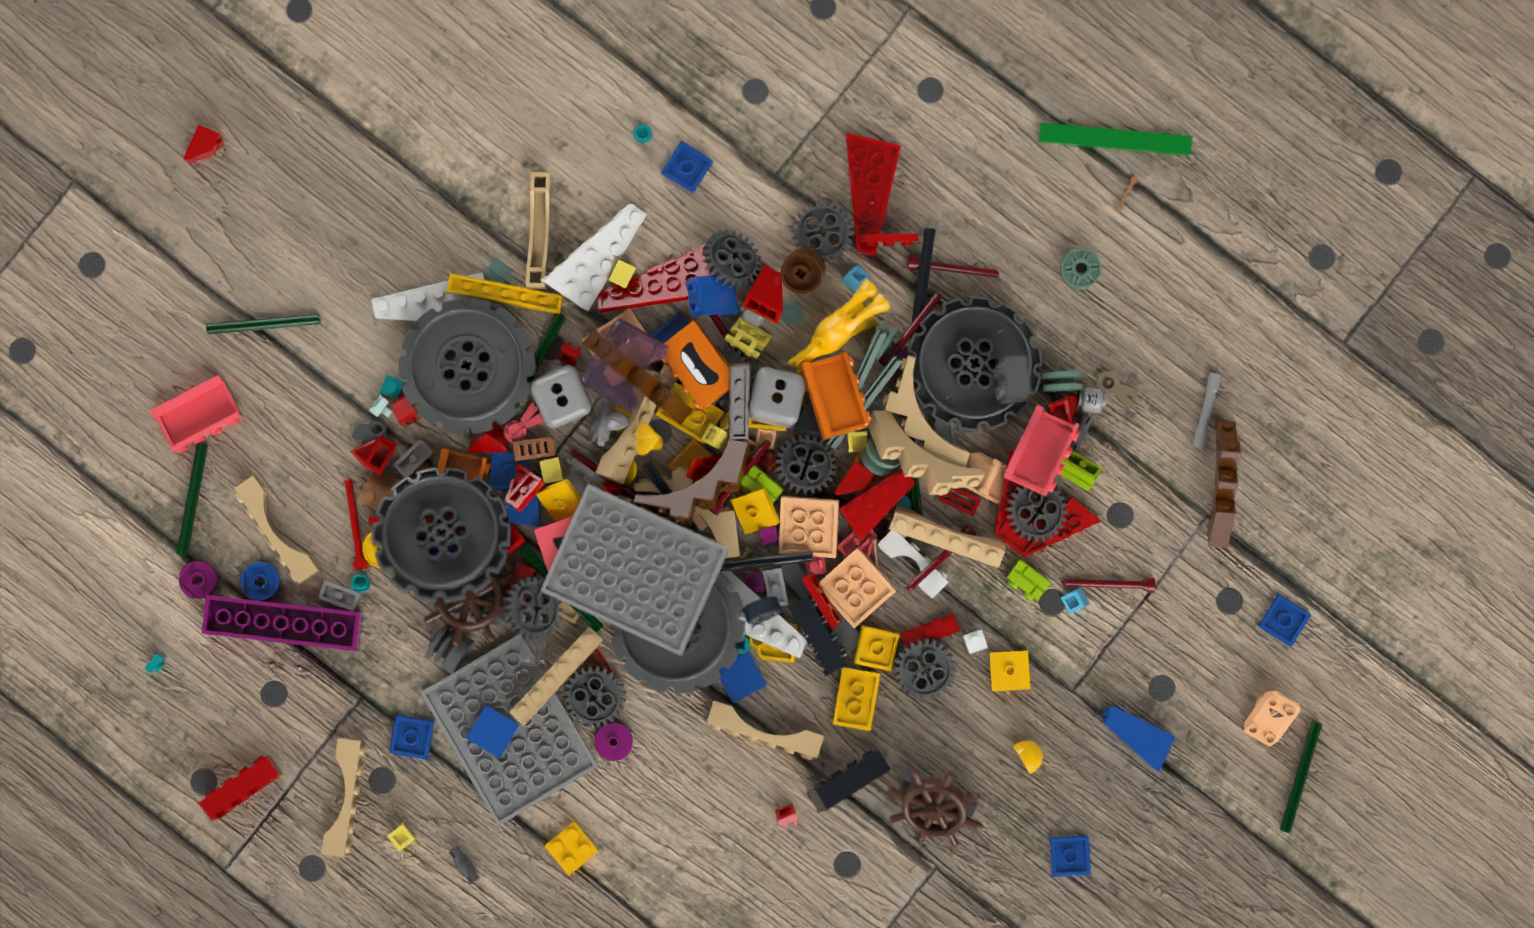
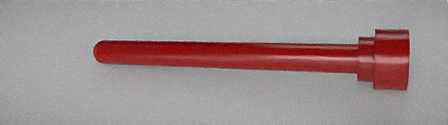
(360, 561)

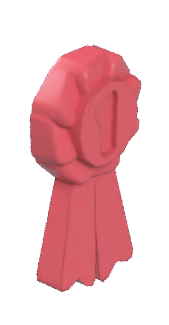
(517, 430)

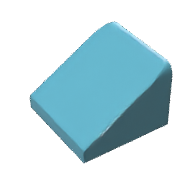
(855, 277)
(1075, 600)

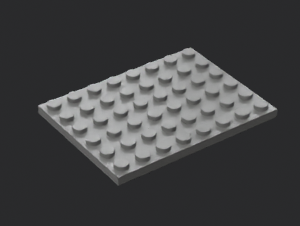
(634, 569)
(540, 755)

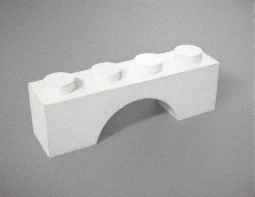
(895, 545)

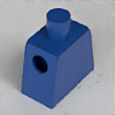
(528, 516)

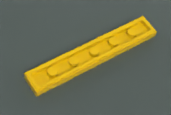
(504, 293)

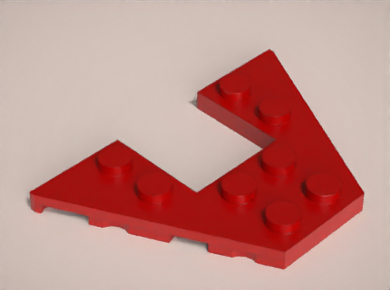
(1077, 520)

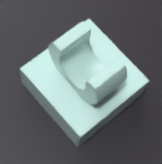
(380, 407)

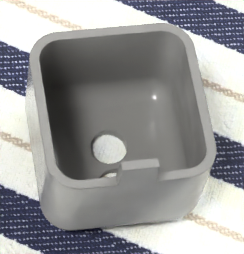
(578, 399)
(762, 407)

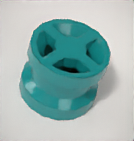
(743, 646)

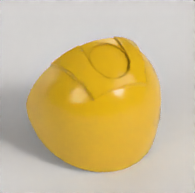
(1029, 754)

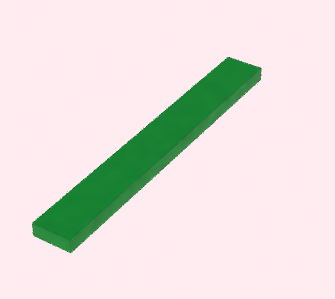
(1115, 139)

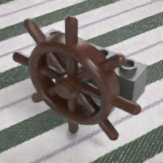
(474, 605)
(936, 800)

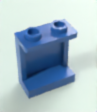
(711, 297)

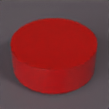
(612, 488)

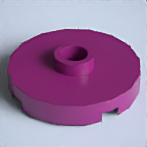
(188, 577)
(623, 737)

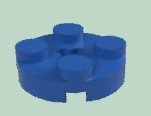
(252, 574)

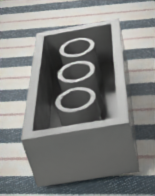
(1012, 380)

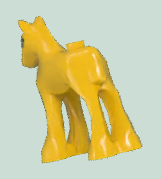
(839, 328)

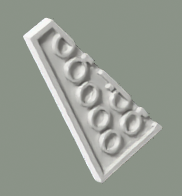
(591, 264)
(415, 302)
(773, 631)

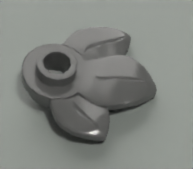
(366, 431)

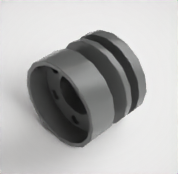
(443, 648)

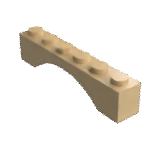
(539, 230)
(617, 461)
(255, 498)
(974, 547)
(556, 676)
(726, 717)
(348, 756)

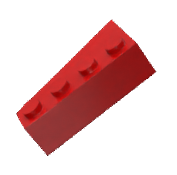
(874, 504)
(240, 788)

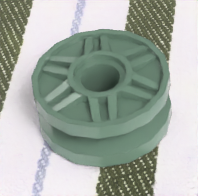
(1072, 277)
(887, 341)
(1062, 381)
(873, 462)

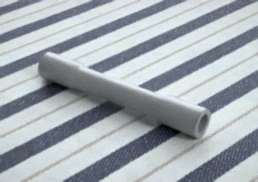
(1211, 389)

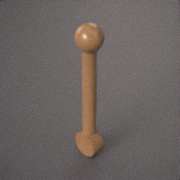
(1133, 180)
(874, 540)

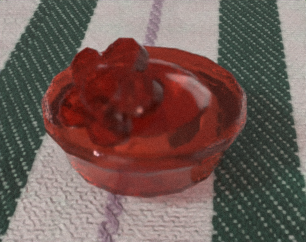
(767, 462)

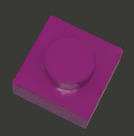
(755, 581)

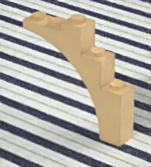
(916, 425)
(916, 462)
(722, 526)

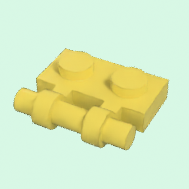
(752, 335)

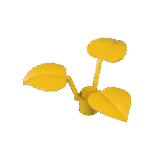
(645, 441)

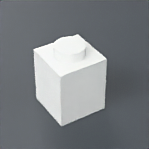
(974, 641)

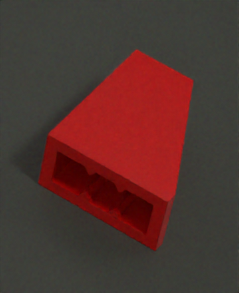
(766, 295)

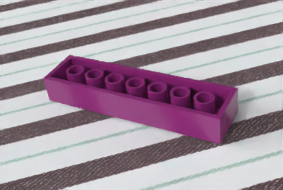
(282, 623)

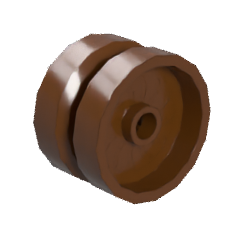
(800, 281)

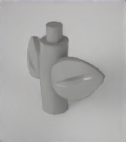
(609, 422)

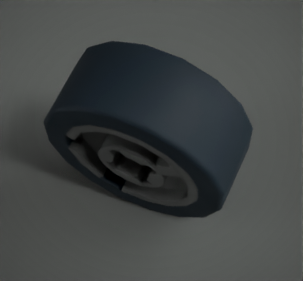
(762, 610)

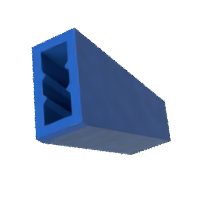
(1141, 737)

